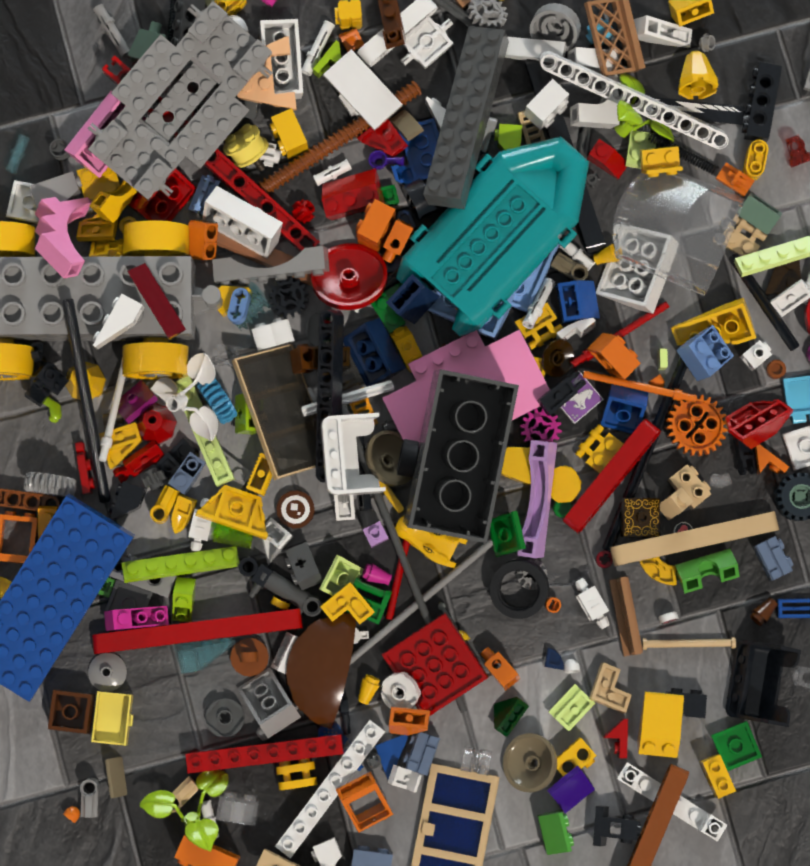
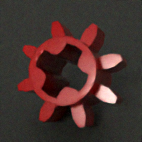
(303, 211)

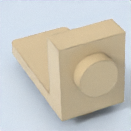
(675, 503)

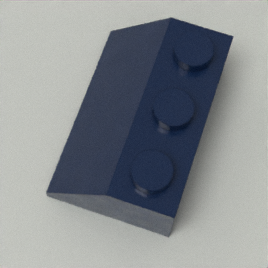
(374, 352)

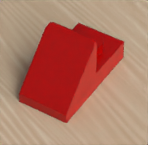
(620, 732)

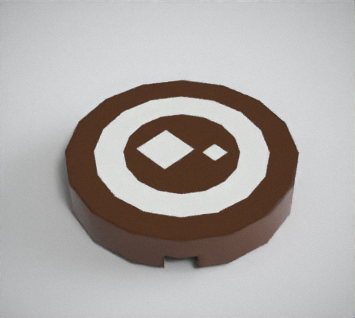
(295, 509)

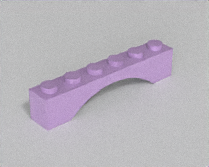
(542, 465)

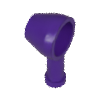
(380, 155)

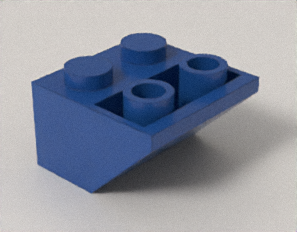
(577, 301)

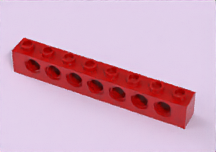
(264, 753)

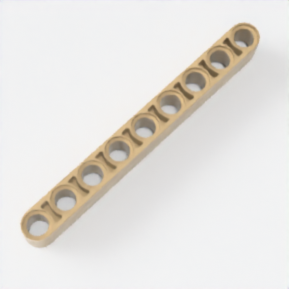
(694, 538)

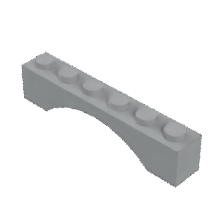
(309, 261)

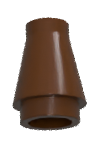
(762, 613)

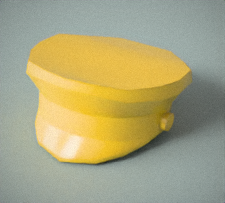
(565, 484)

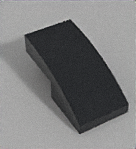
(173, 459)

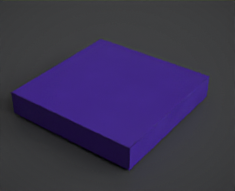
(571, 789)

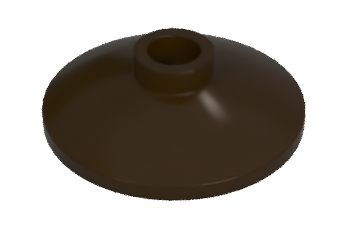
(557, 358)

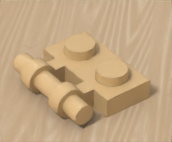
(741, 244)

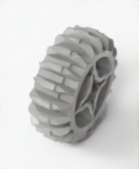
(49, 484)

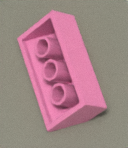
(79, 145)

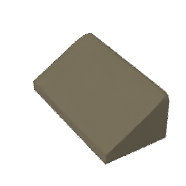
(116, 777)

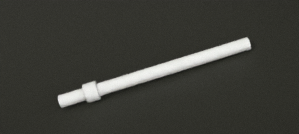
(106, 441)

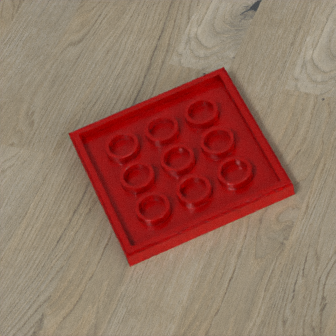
(437, 662)

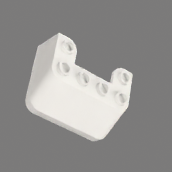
(341, 454)

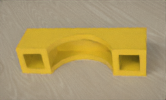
(111, 204)

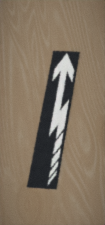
(703, 111)

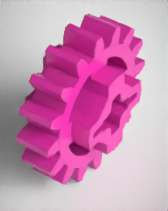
(537, 416)

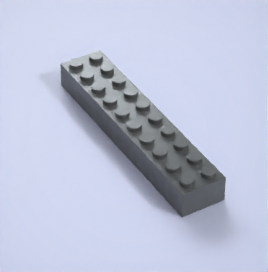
(466, 117)

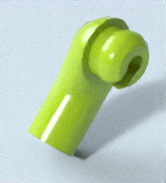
(54, 409)

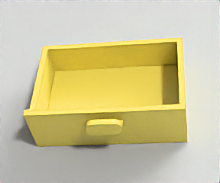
(112, 718)

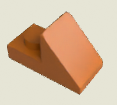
(765, 457)

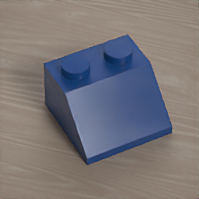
(624, 408)

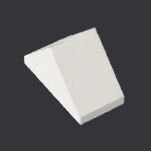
(344, 507)

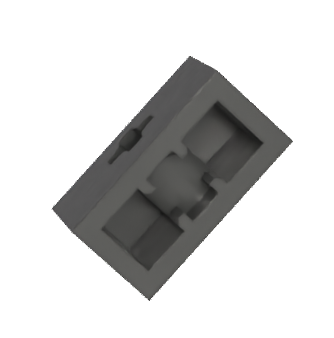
(307, 575)

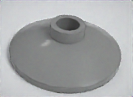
(117, 674)

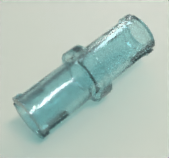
(17, 153)

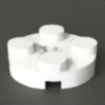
(407, 684)

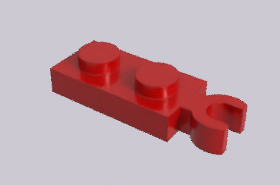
(139, 461)
(84, 466)

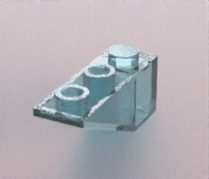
(198, 658)

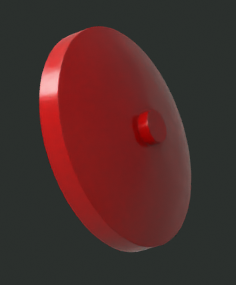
(354, 278)

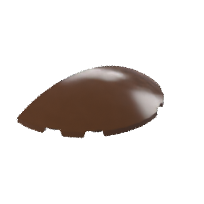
(320, 667)

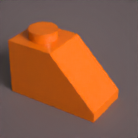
(408, 721)

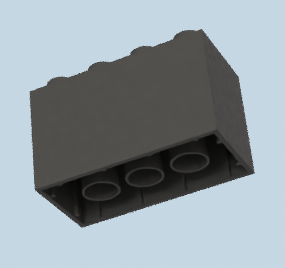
(460, 455)

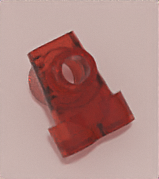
(798, 155)

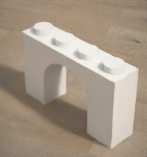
(594, 115)

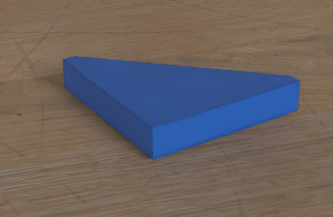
(390, 752)

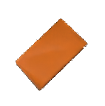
(202, 239)

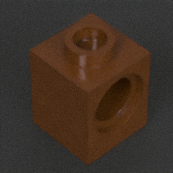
(300, 365)

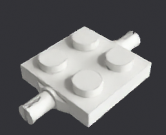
(427, 42)

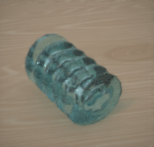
(256, 305)

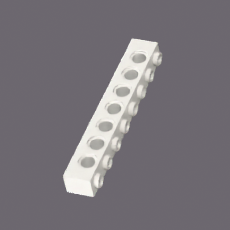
(327, 790)

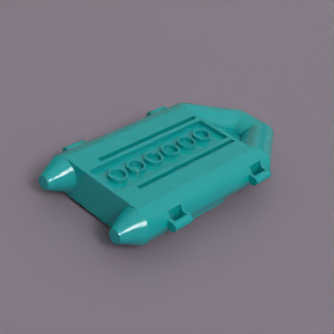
(504, 233)

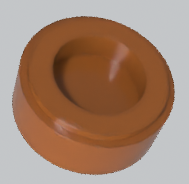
(776, 369)

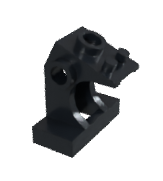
(47, 377)
(629, 827)

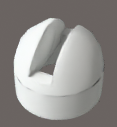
(571, 666)

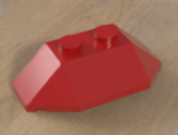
(757, 421)

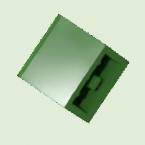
(554, 832)

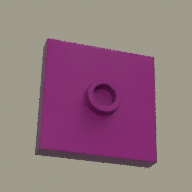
(136, 401)

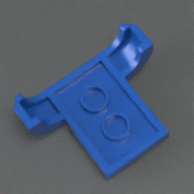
(418, 154)

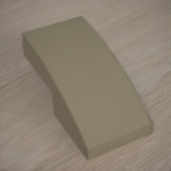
(406, 125)

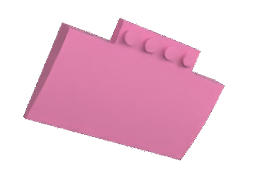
(503, 361)

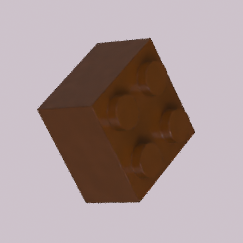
(71, 711)

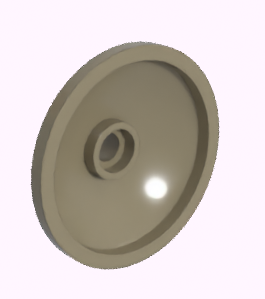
(385, 447)
(520, 759)

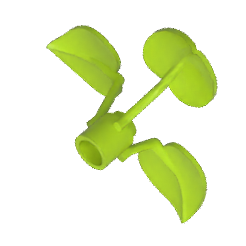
(630, 119)
(199, 832)

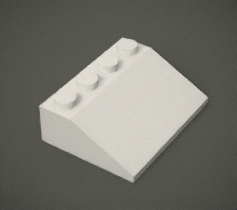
(630, 286)

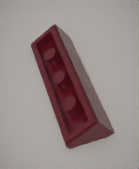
(156, 301)

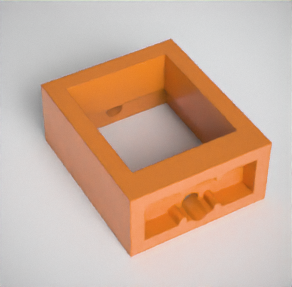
(11, 516)
(358, 788)

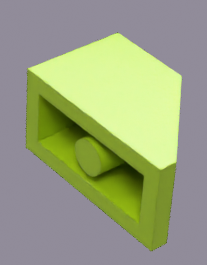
(508, 136)

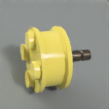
(246, 147)

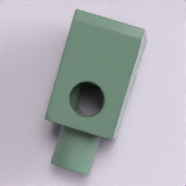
(144, 40)

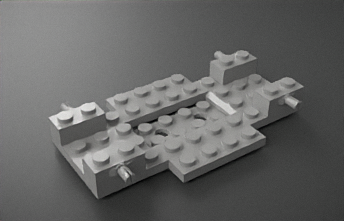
(220, 55)

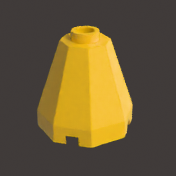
(697, 77)
(95, 377)

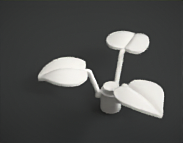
(202, 421)

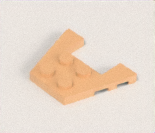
(261, 89)

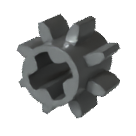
(154, 479)

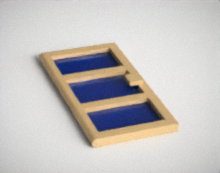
(455, 818)

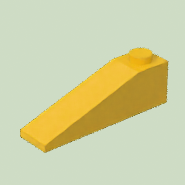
(730, 320)

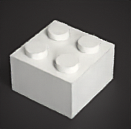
(547, 104)

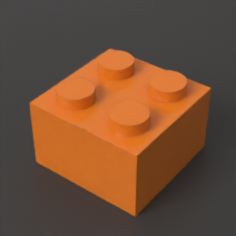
(614, 355)

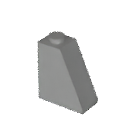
(62, 187)

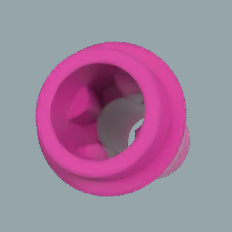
(375, 574)

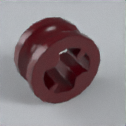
(601, 554)

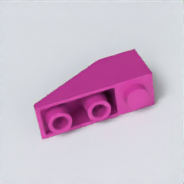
(136, 618)

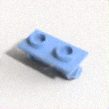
(204, 189)

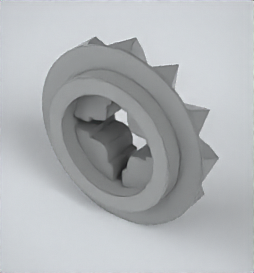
(527, 582)

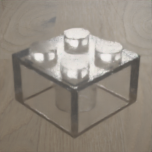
(238, 808)

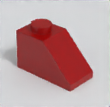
(607, 159)

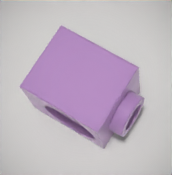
(375, 534)

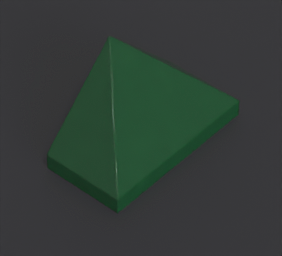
(507, 714)

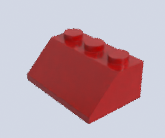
(351, 194)
(160, 206)

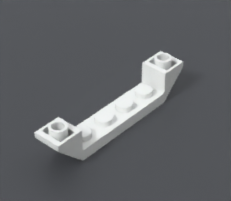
(684, 809)

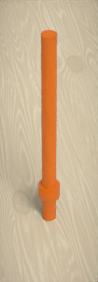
(676, 394)

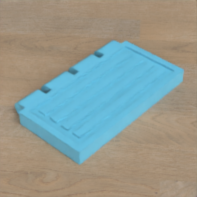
(797, 397)

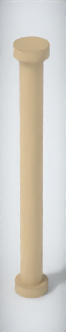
(689, 643)

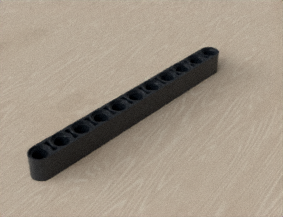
(588, 221)

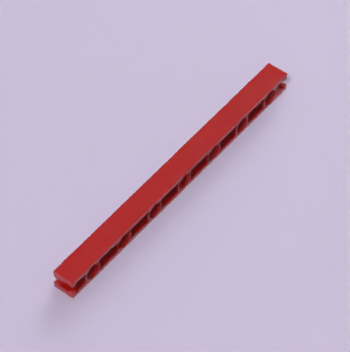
(229, 172)

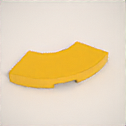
(659, 571)

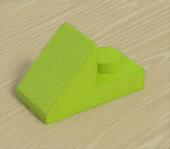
(330, 57)

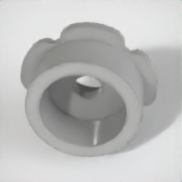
(707, 42)

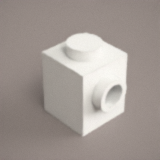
(756, 355)

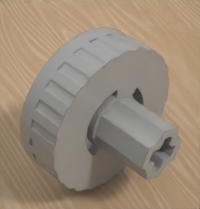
(559, 20)

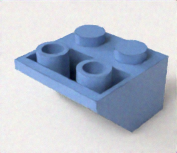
(705, 353)

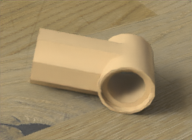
(185, 791)

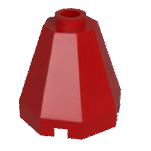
(162, 429)

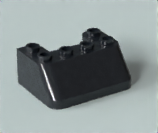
(757, 681)

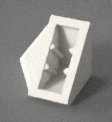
(276, 539)

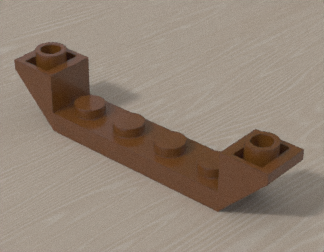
(392, 22)

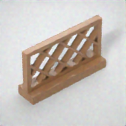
(626, 34)
(625, 616)

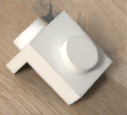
(404, 778)

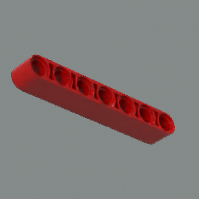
(611, 476)

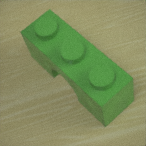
(719, 564)

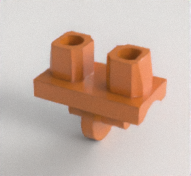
(735, 179)

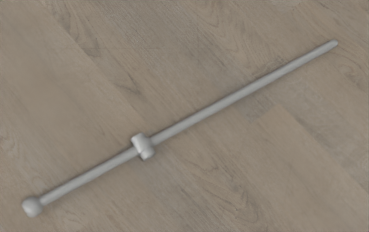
(409, 610)

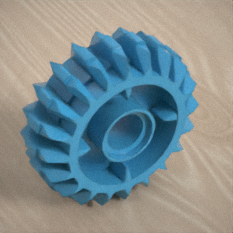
(218, 401)

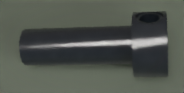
(414, 196)

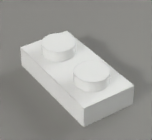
(791, 298)

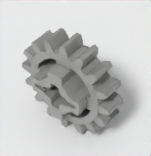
(487, 13)

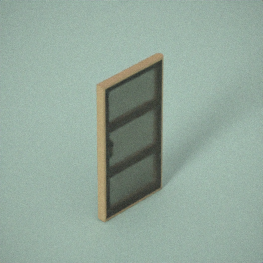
(275, 405)

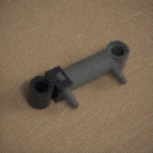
(267, 577)

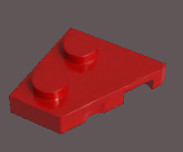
(384, 138)

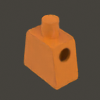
(401, 232)
(505, 675)

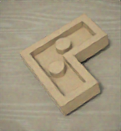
(605, 691)

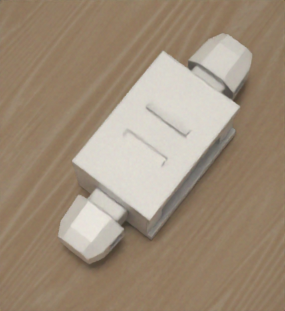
(199, 529)
(592, 603)

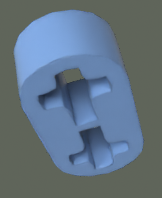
(243, 306)

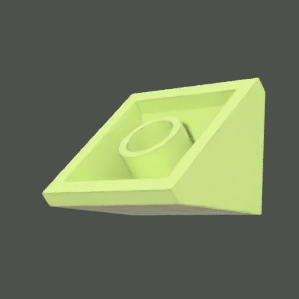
(339, 575)

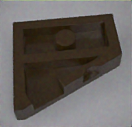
(783, 277)

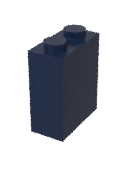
(413, 299)

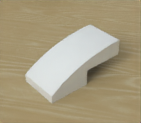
(580, 327)

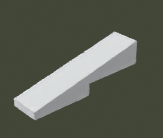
(532, 48)

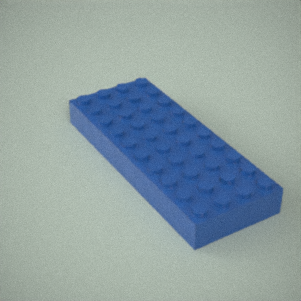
(55, 592)

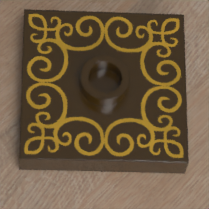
(640, 517)

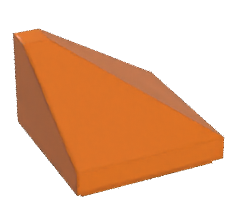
(351, 40)

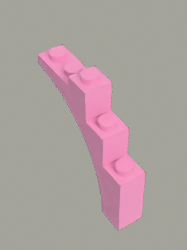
(54, 239)

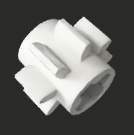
(271, 155)

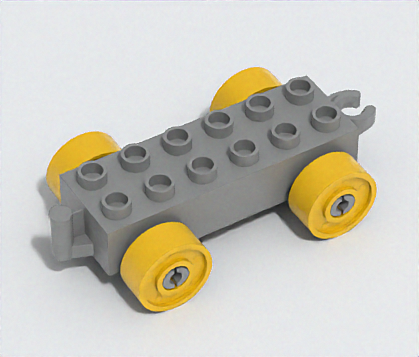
(35, 292)

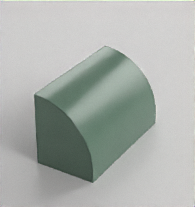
(759, 213)

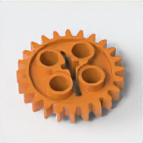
(709, 436)

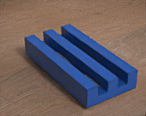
(780, 608)

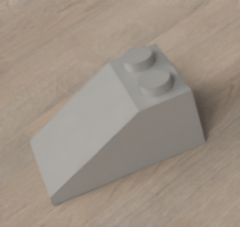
(268, 702)

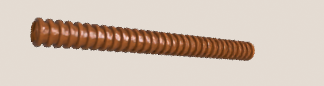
(329, 145)

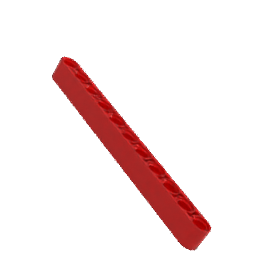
(197, 631)

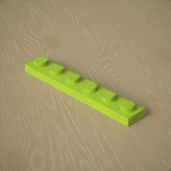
(180, 564)

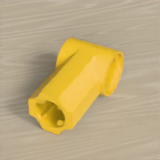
(165, 502)

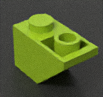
(183, 599)

